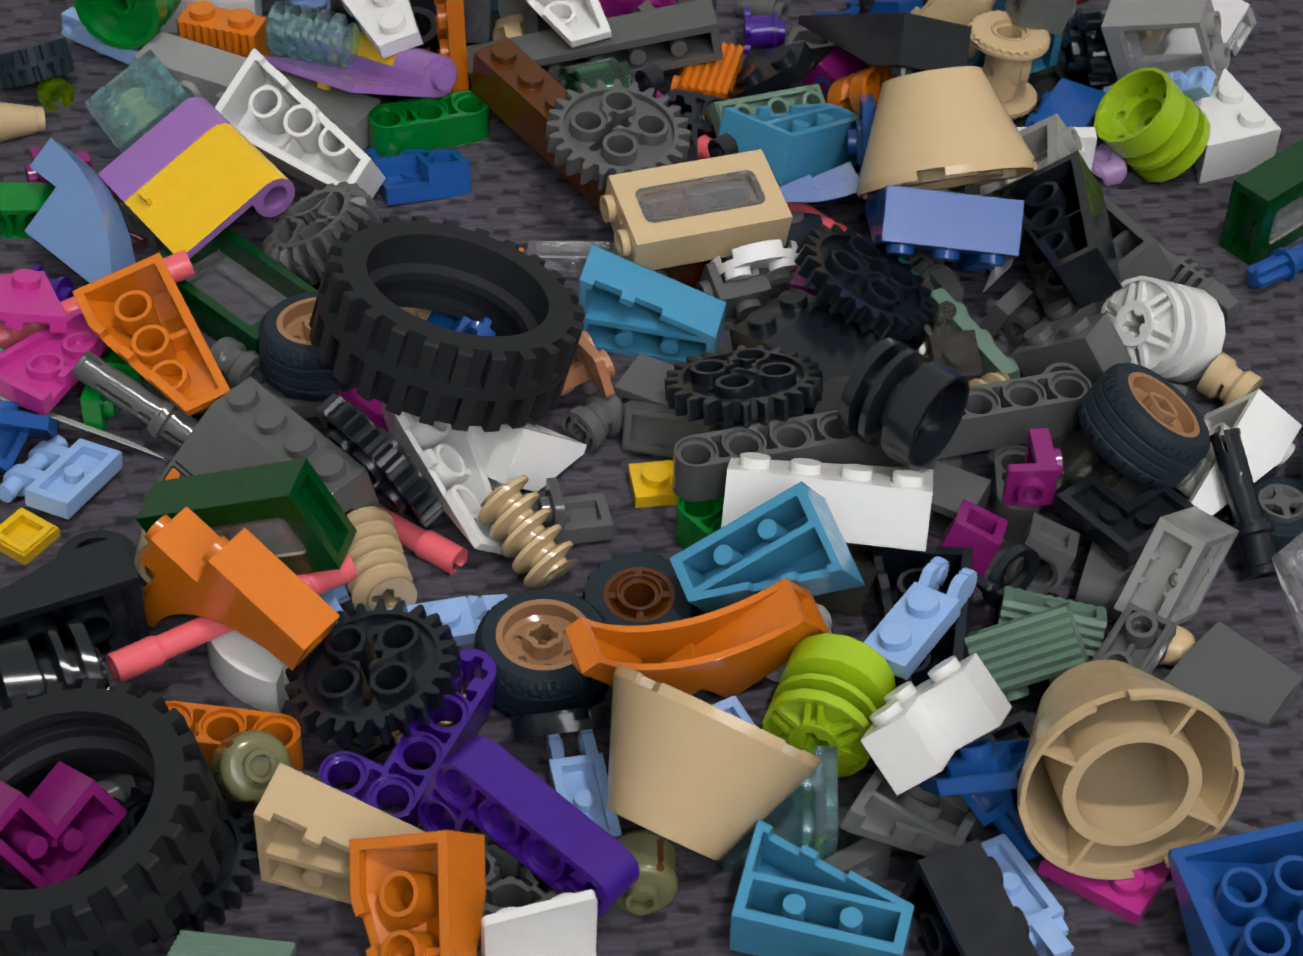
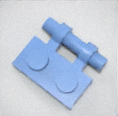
(61, 477)

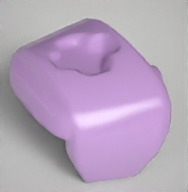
(1108, 165)

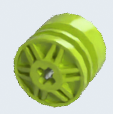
(1152, 124)
(829, 696)

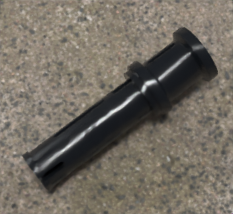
(1254, 530)

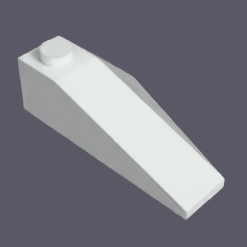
(574, 20)
(1266, 438)
(525, 451)
(452, 469)

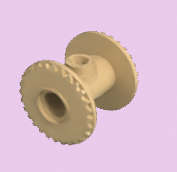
(1009, 58)

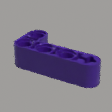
(431, 744)
(527, 819)

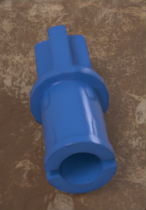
(1280, 265)

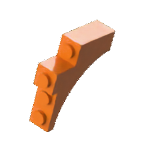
(234, 585)
(707, 652)

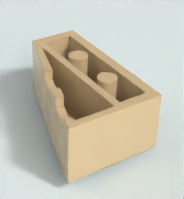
(307, 832)

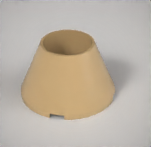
(942, 134)
(693, 766)
(1124, 771)

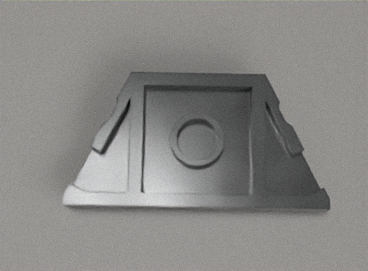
(911, 820)

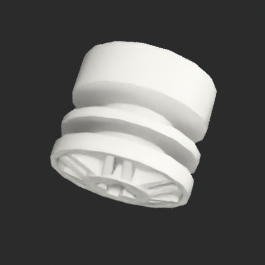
(1167, 326)

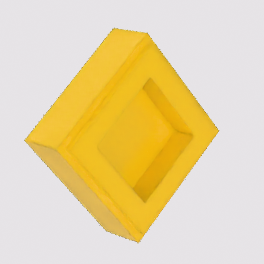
(26, 535)

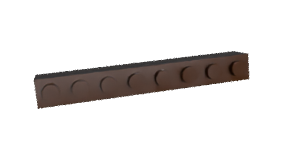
(521, 97)

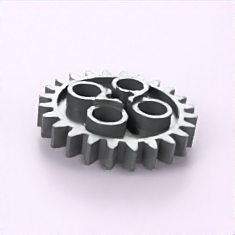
(615, 131)

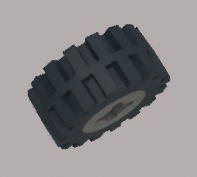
(35, 63)

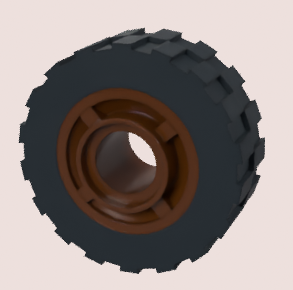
(637, 591)

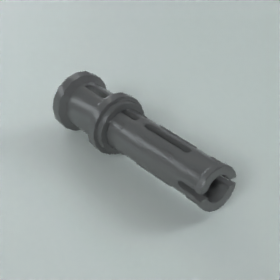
(160, 415)

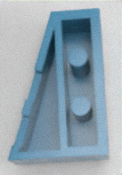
(796, 142)
(646, 312)
(779, 539)
(808, 908)

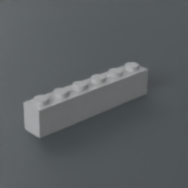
(209, 71)

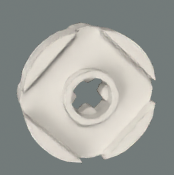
(758, 259)

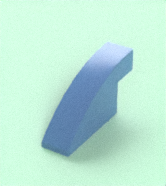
(80, 216)

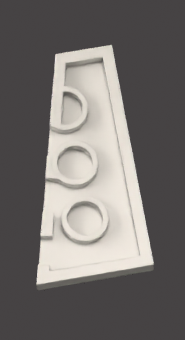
(386, 23)

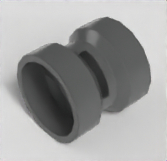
(236, 362)
(591, 421)

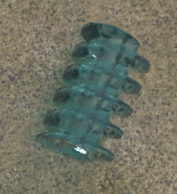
(312, 35)

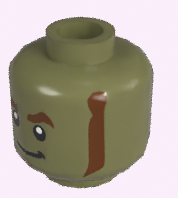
(247, 763)
(657, 874)

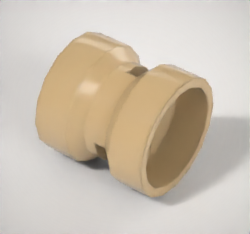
(1227, 381)

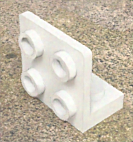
(546, 928)

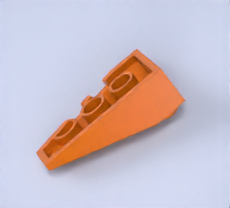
(154, 332)
(419, 892)

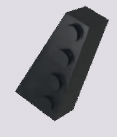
(1070, 227)
(896, 574)
(965, 906)

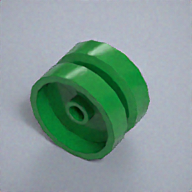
(125, 22)

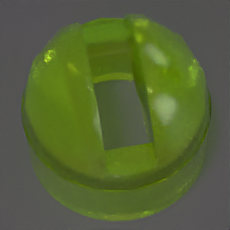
(49, 94)

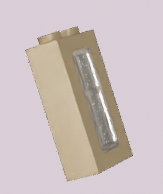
(694, 209)

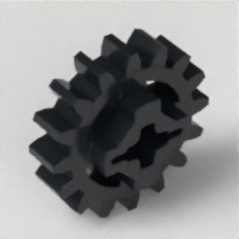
(1085, 50)

